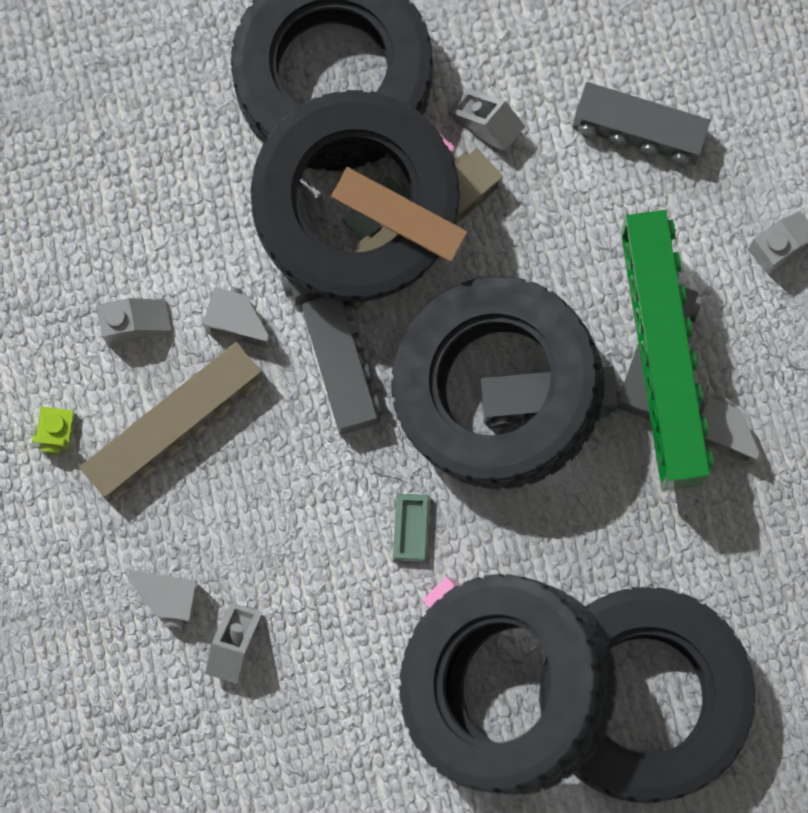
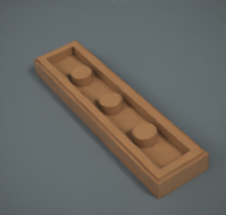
(398, 214)

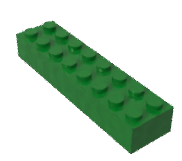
(665, 351)

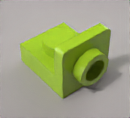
(54, 430)

